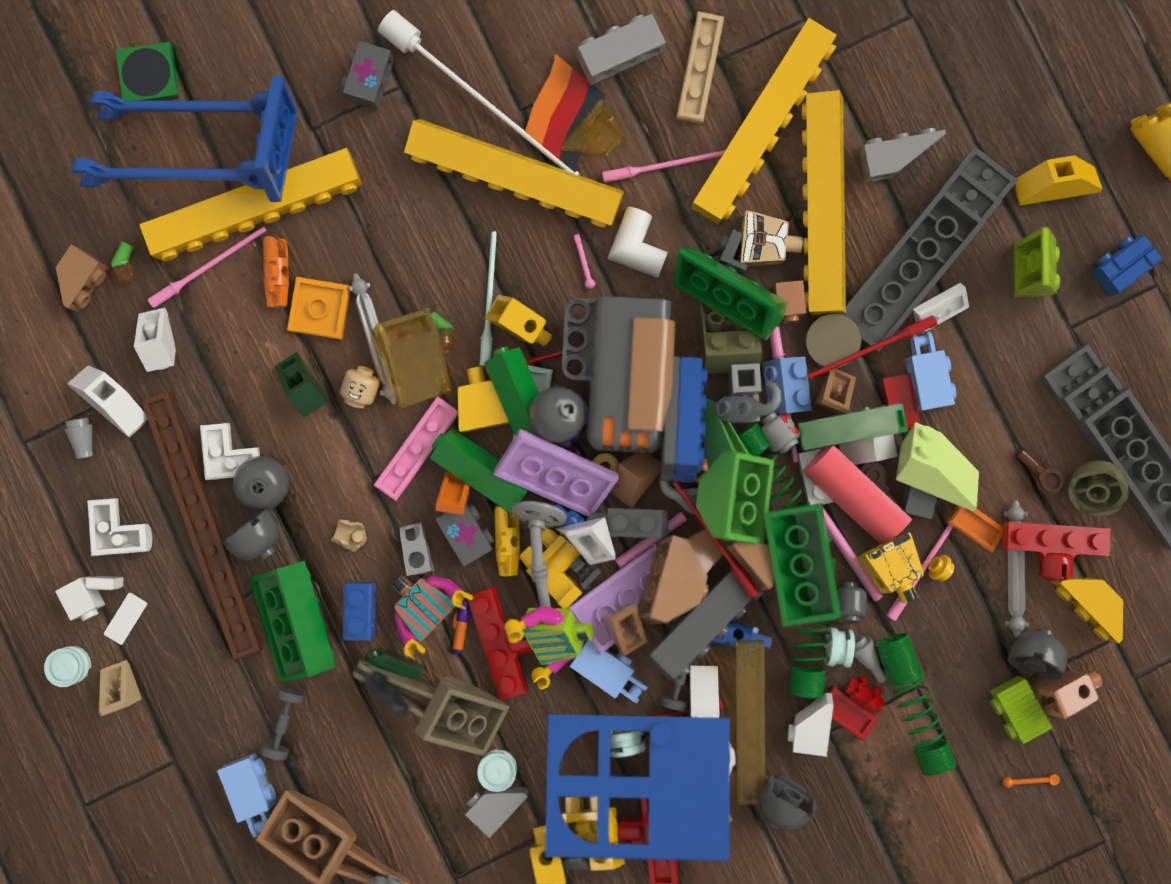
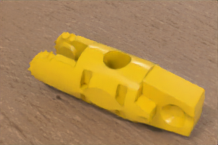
(507, 542)

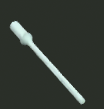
(486, 339)

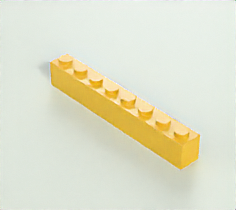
(763, 122)
(514, 172)
(825, 203)
(248, 206)

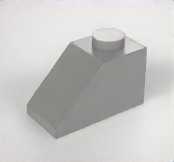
(492, 809)

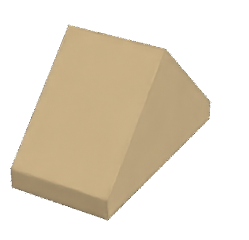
(117, 688)

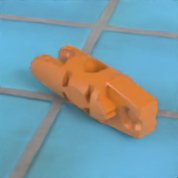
(275, 271)

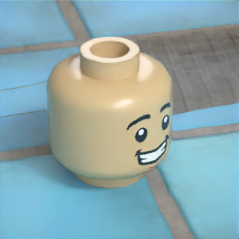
(359, 387)

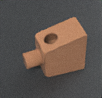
(1068, 694)

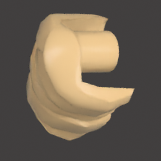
(349, 535)

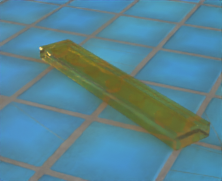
(750, 720)

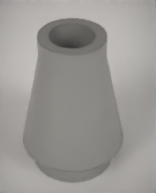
(80, 436)

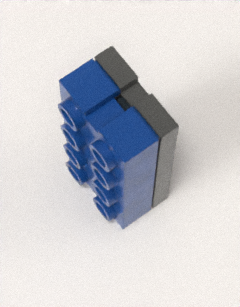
(684, 425)

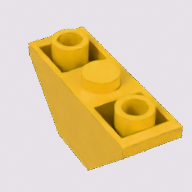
(1057, 180)
(1094, 603)

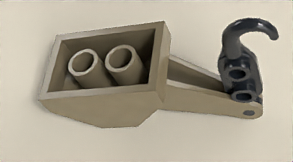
(455, 716)

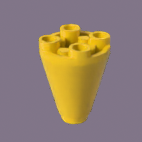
(1155, 136)

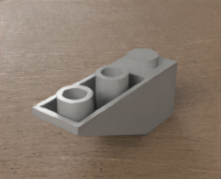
(886, 158)

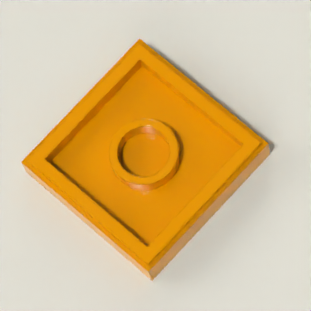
(319, 308)

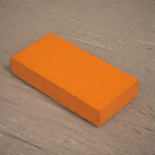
(452, 495)
(976, 527)

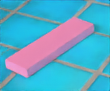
(416, 449)

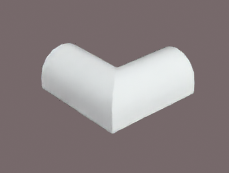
(629, 246)
(107, 534)

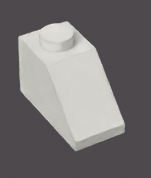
(155, 340)
(812, 727)

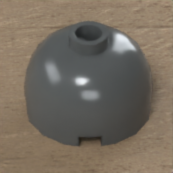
(557, 415)
(267, 472)
(254, 537)
(1039, 653)
(785, 804)

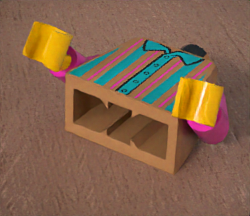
(424, 608)

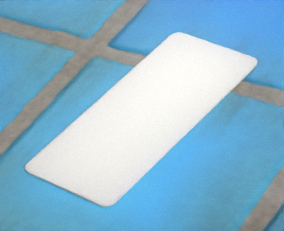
(125, 618)

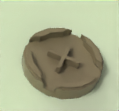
(832, 339)

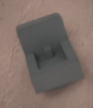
(728, 247)

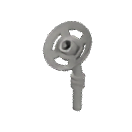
(537, 523)

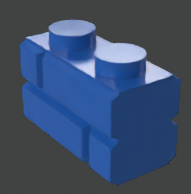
(1126, 265)
(359, 610)

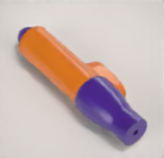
(460, 624)

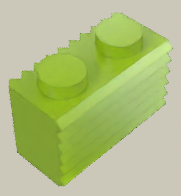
(1020, 710)

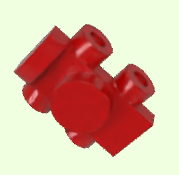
(864, 696)

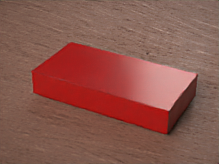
(900, 391)
(851, 715)

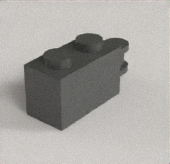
(635, 522)

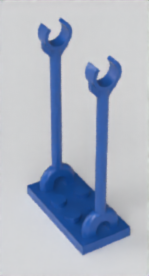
(273, 143)

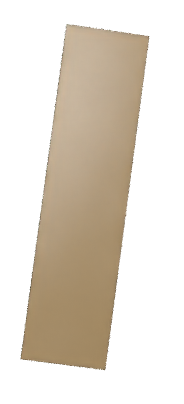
(700, 67)

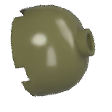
(1098, 488)

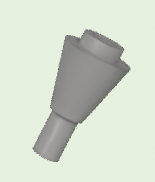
(867, 655)

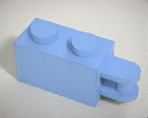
(930, 374)
(608, 671)
(248, 791)

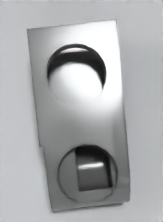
(415, 550)

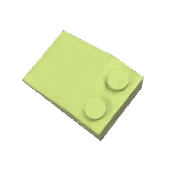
(937, 467)

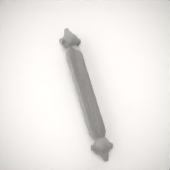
(369, 321)
(1016, 577)

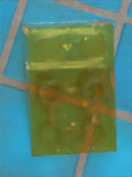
(413, 357)

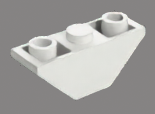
(109, 399)

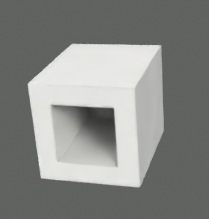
(80, 601)

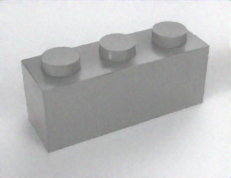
(620, 48)

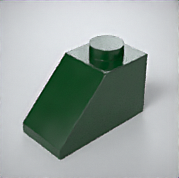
(300, 384)
(394, 663)

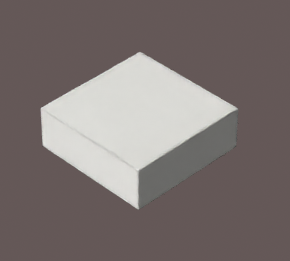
(104, 582)

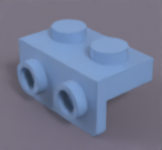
(792, 380)

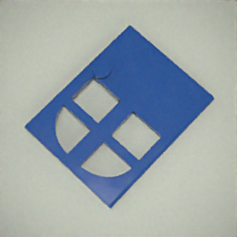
(683, 787)

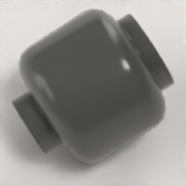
(852, 603)

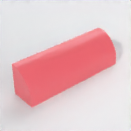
(856, 494)

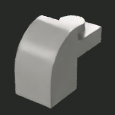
(744, 381)

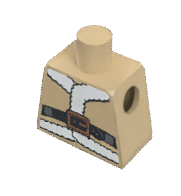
(765, 240)

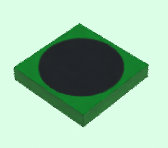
(147, 72)

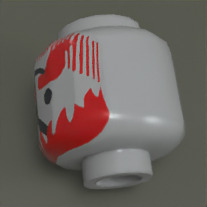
(780, 432)

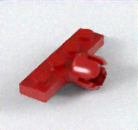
(1056, 545)
(499, 651)
(637, 831)

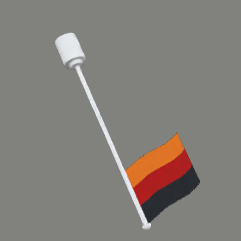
(556, 112)

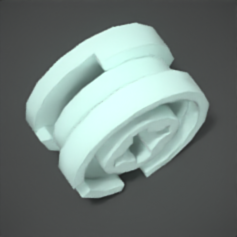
(840, 647)
(67, 666)
(626, 743)
(497, 770)

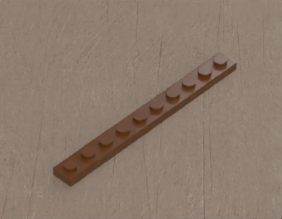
(201, 525)

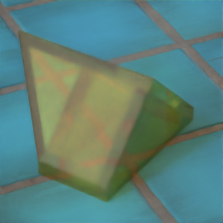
(596, 133)

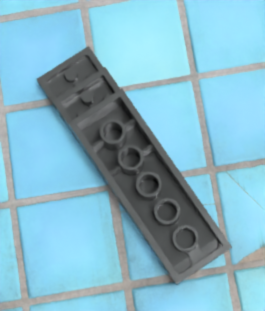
(928, 246)
(1116, 432)

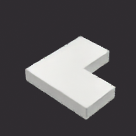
(217, 452)

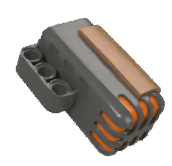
(628, 369)

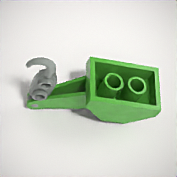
(736, 485)

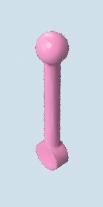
(589, 283)

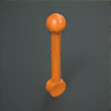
(1051, 778)

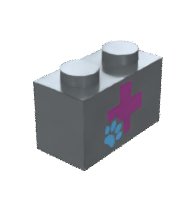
(367, 75)
(466, 534)

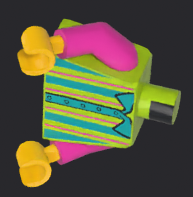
(552, 636)

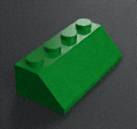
(728, 292)
(802, 564)
(292, 622)

